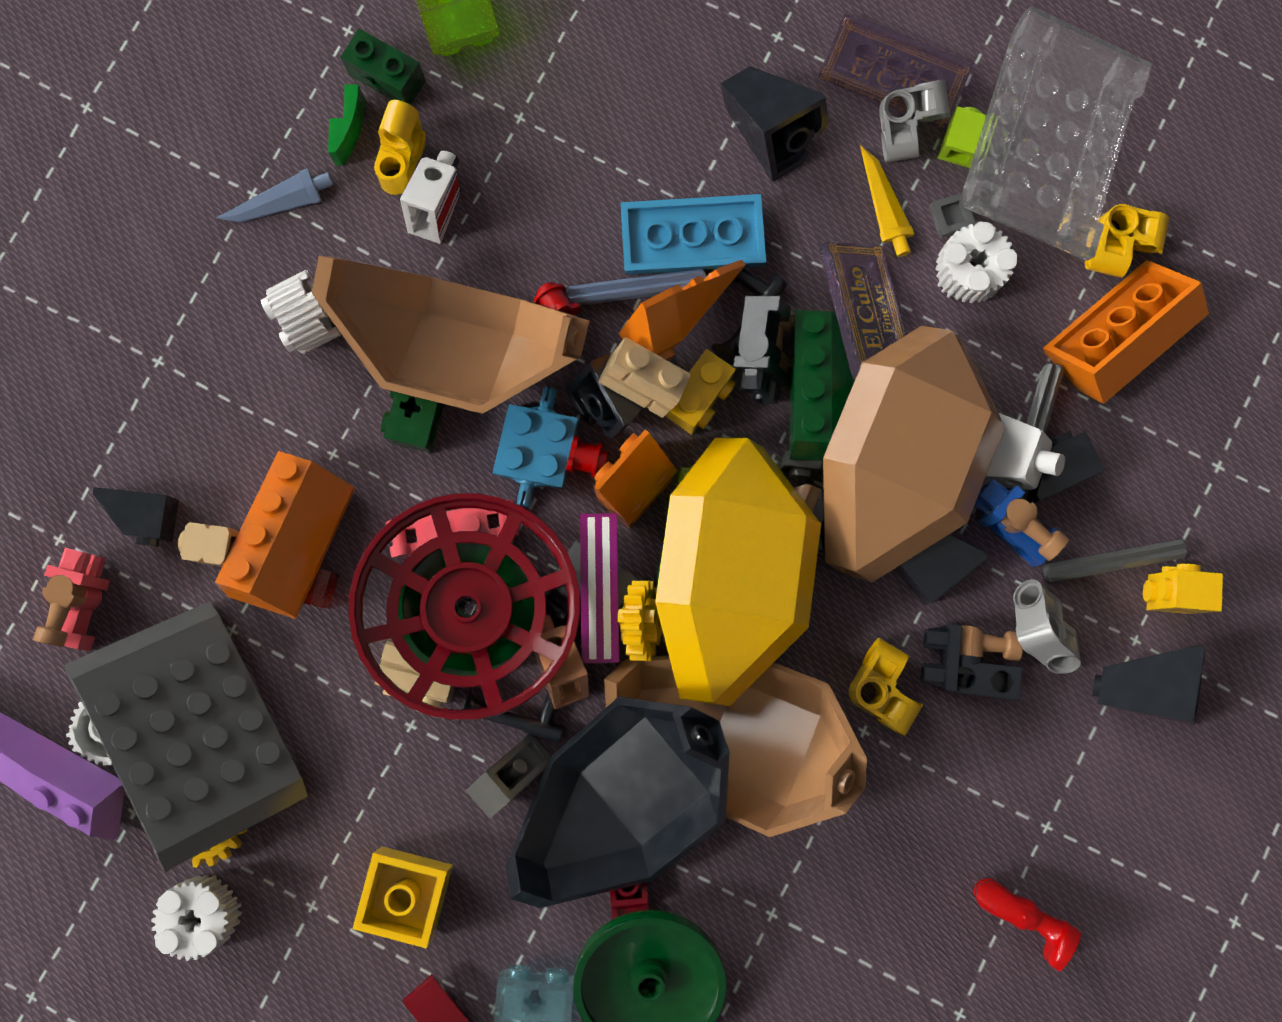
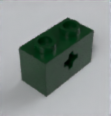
(383, 67)
(412, 431)

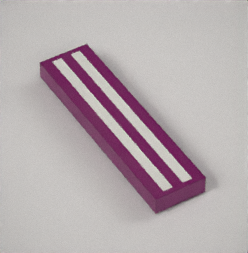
(599, 588)

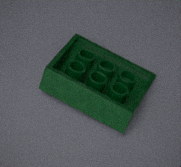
(817, 382)

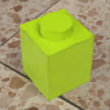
(962, 136)

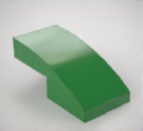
(346, 130)

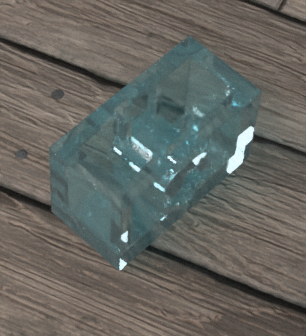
(515, 999)

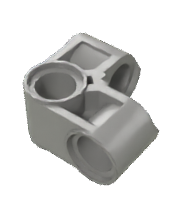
(922, 104)
(1042, 628)

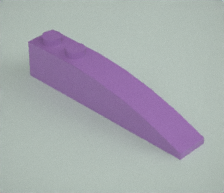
(60, 781)

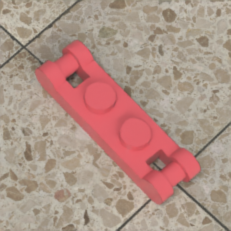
(460, 520)

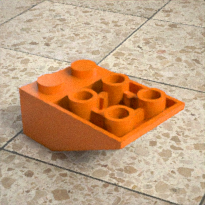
(634, 478)

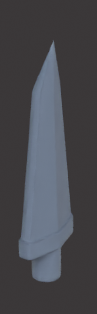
(288, 195)

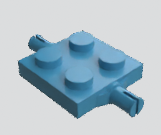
(535, 446)

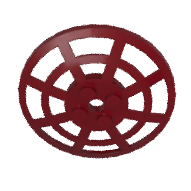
(451, 586)

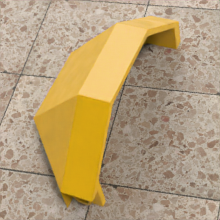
(734, 571)

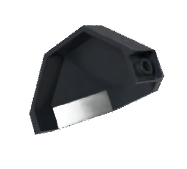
(621, 802)

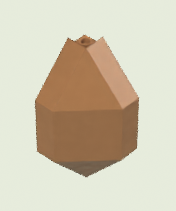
(444, 336)
(907, 453)
(786, 742)

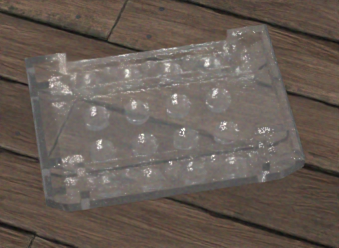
(1054, 133)

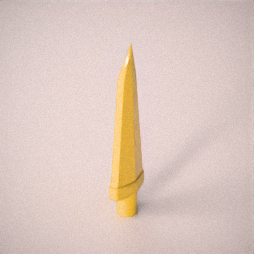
(890, 216)

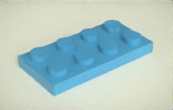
(692, 234)

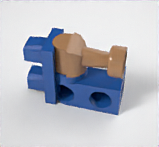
(1017, 524)

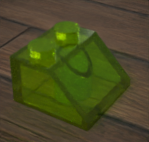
(457, 24)

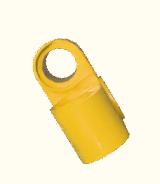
(400, 147)
(1138, 231)
(882, 668)

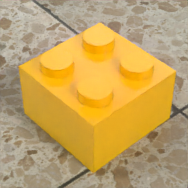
(402, 897)

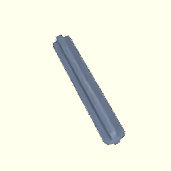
(630, 287)

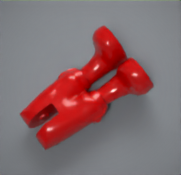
(1024, 914)

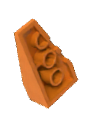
(670, 315)

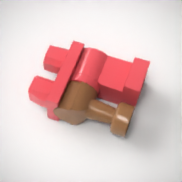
(72, 598)

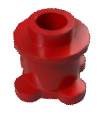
(554, 297)
(586, 457)

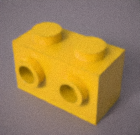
(707, 382)
(1184, 590)

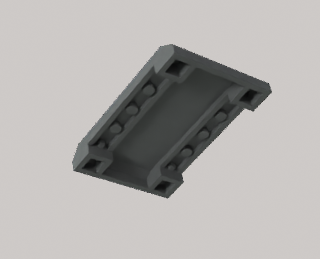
(187, 734)

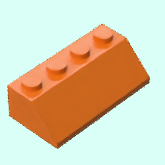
(1128, 329)
(285, 536)

